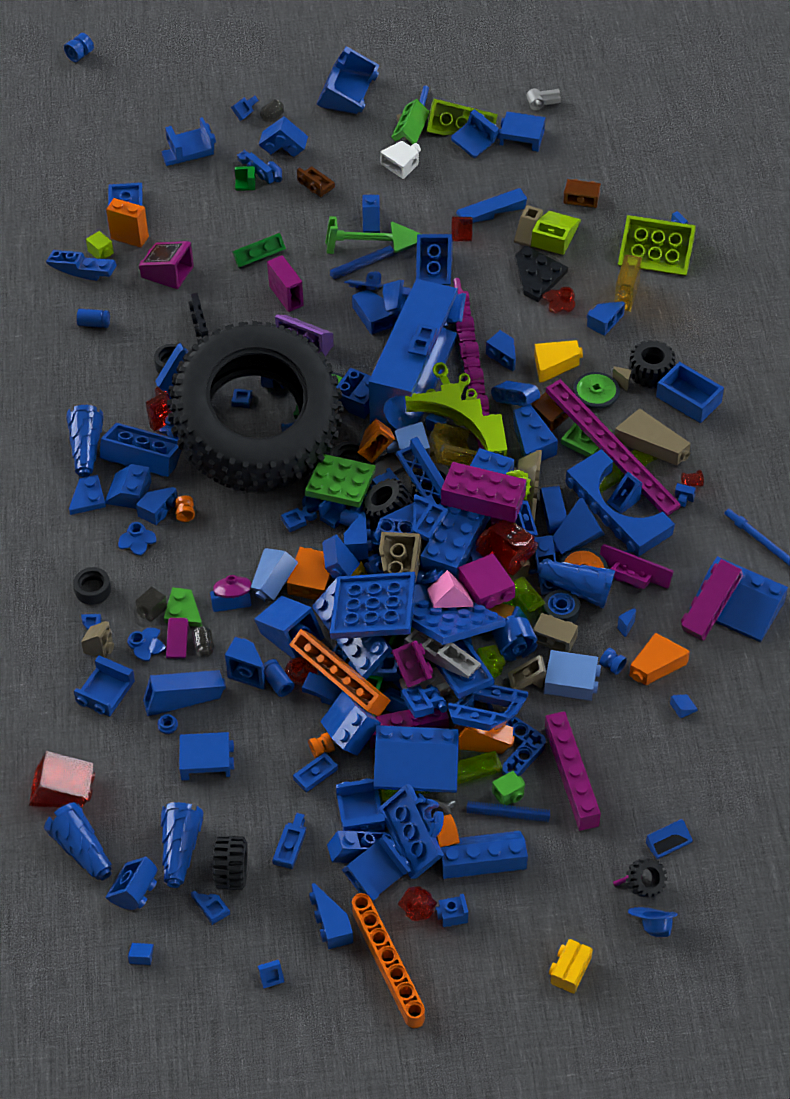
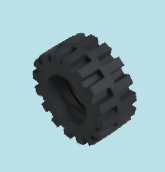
(657, 877)

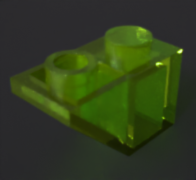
(526, 596)

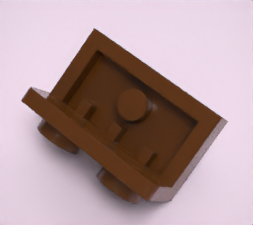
(315, 181)

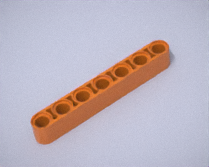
(388, 968)

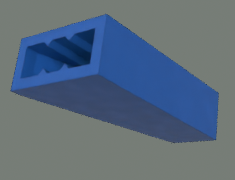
(181, 690)

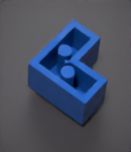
(285, 135)

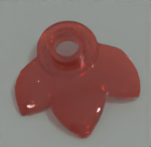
(560, 299)

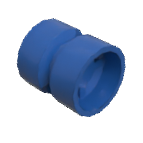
(78, 47)

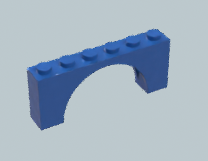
(636, 533)

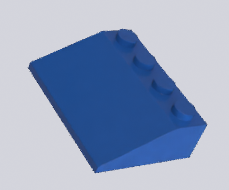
(752, 604)
(416, 757)

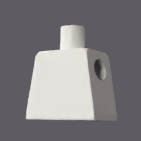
(400, 158)

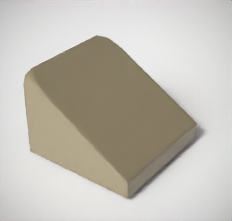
(622, 376)

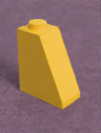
(556, 358)

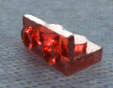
(157, 409)

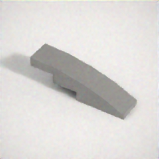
(446, 656)

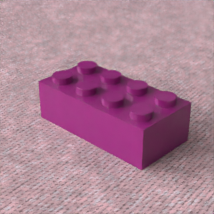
(483, 492)

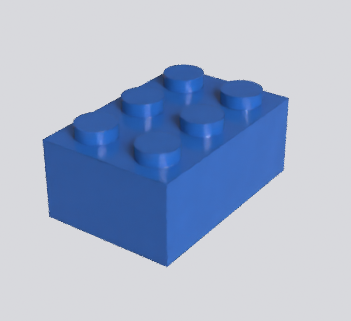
(690, 392)

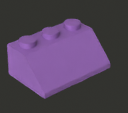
(321, 338)

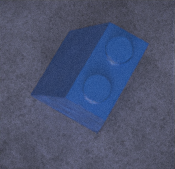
(284, 620)

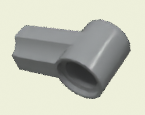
(538, 98)

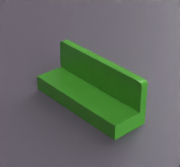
(411, 122)

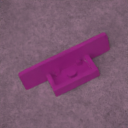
(635, 569)

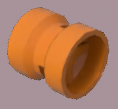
(184, 508)
(321, 745)

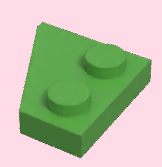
(182, 605)

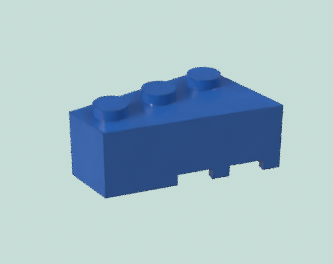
(533, 433)

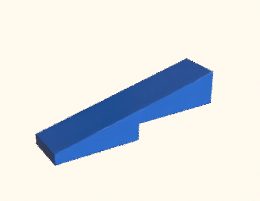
(488, 208)

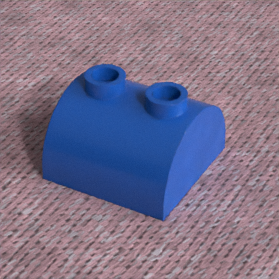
(132, 884)

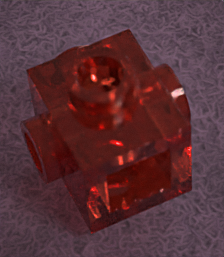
(417, 903)

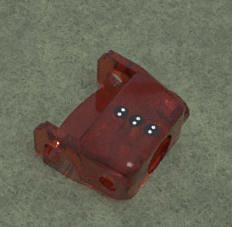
(509, 544)

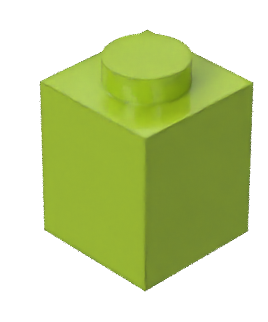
(99, 245)

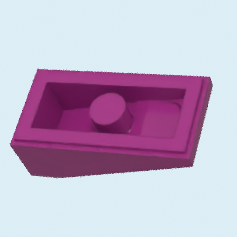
(177, 637)

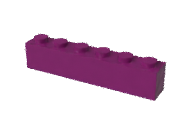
(572, 771)

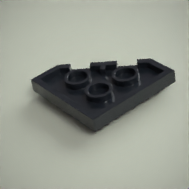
(538, 272)

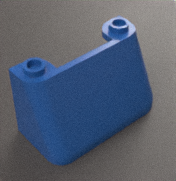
(348, 82)

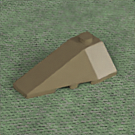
(531, 465)
(400, 552)

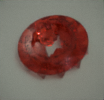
(296, 665)

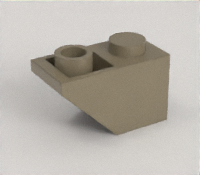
(526, 224)
(98, 640)

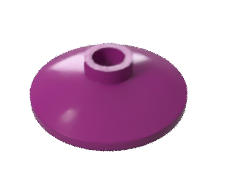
(232, 586)

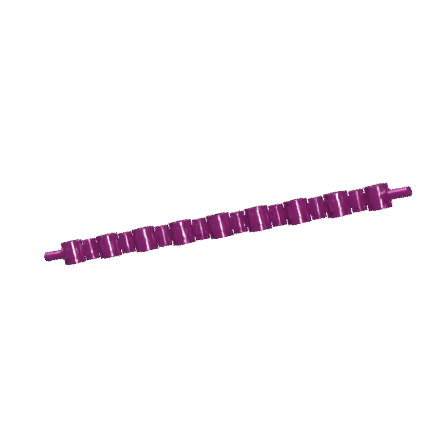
(470, 354)

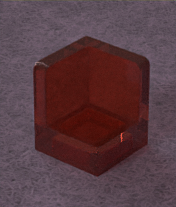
(462, 228)

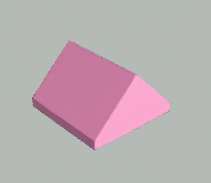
(448, 593)

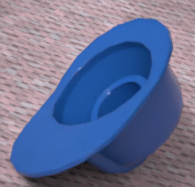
(654, 921)

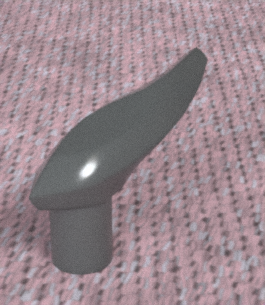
(444, 807)

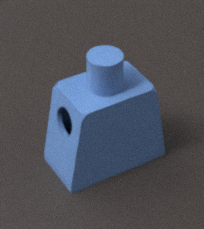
(403, 438)

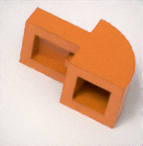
(448, 833)

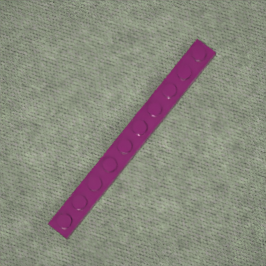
(609, 443)

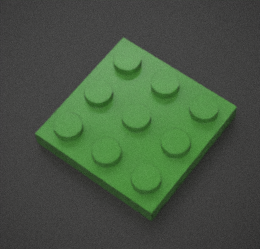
(340, 480)

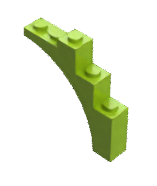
(467, 412)

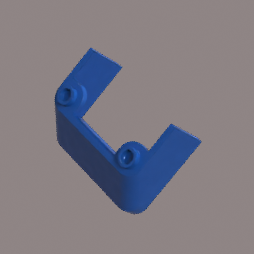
(396, 296)

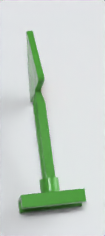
(400, 236)

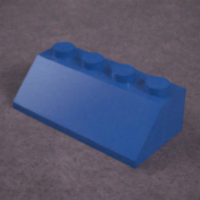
(140, 447)
(485, 855)

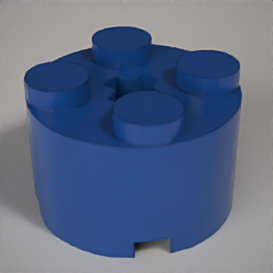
(515, 638)

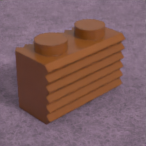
(582, 193)

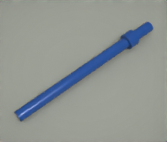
(742, 523)

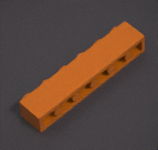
(340, 672)

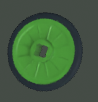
(596, 389)

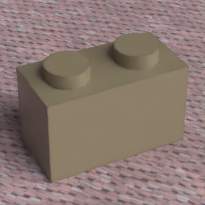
(555, 633)

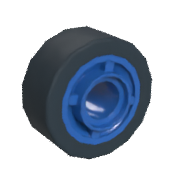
(562, 605)

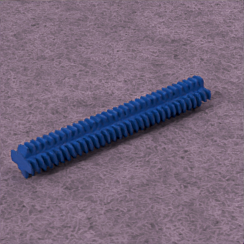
(367, 259)
(526, 813)

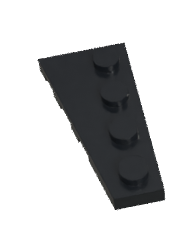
(198, 317)

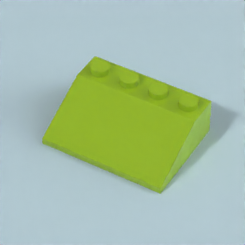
(660, 243)

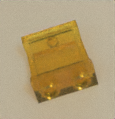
(451, 444)

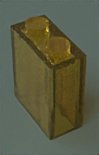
(628, 281)

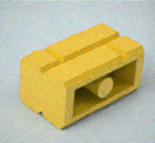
(570, 966)

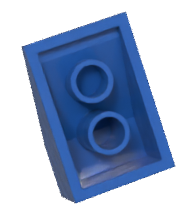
(434, 258)
(349, 724)

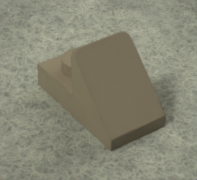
(528, 673)

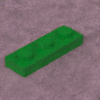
(258, 250)

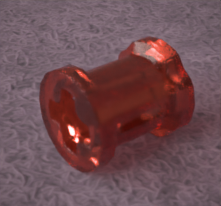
(693, 479)

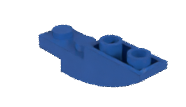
(77, 265)

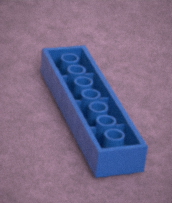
(461, 529)

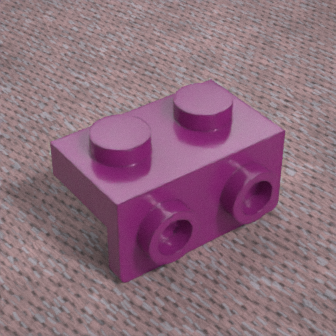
(412, 663)

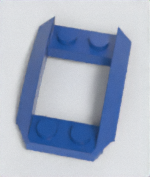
(465, 714)

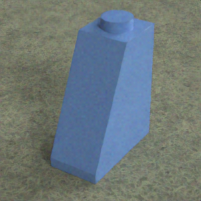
(272, 573)

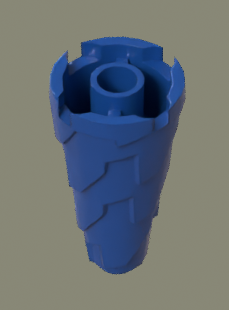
(84, 433)
(581, 580)
(179, 837)
(78, 840)

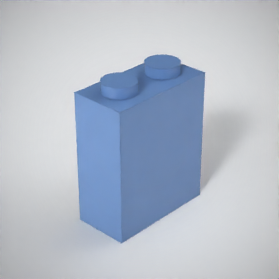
(572, 675)

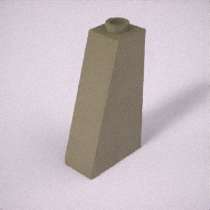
(653, 438)

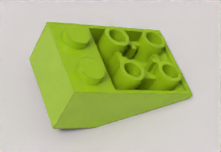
(554, 232)

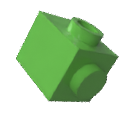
(508, 788)

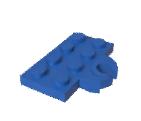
(414, 828)

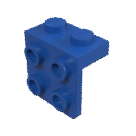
(476, 134)

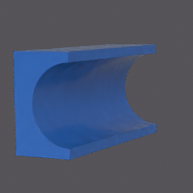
(405, 373)

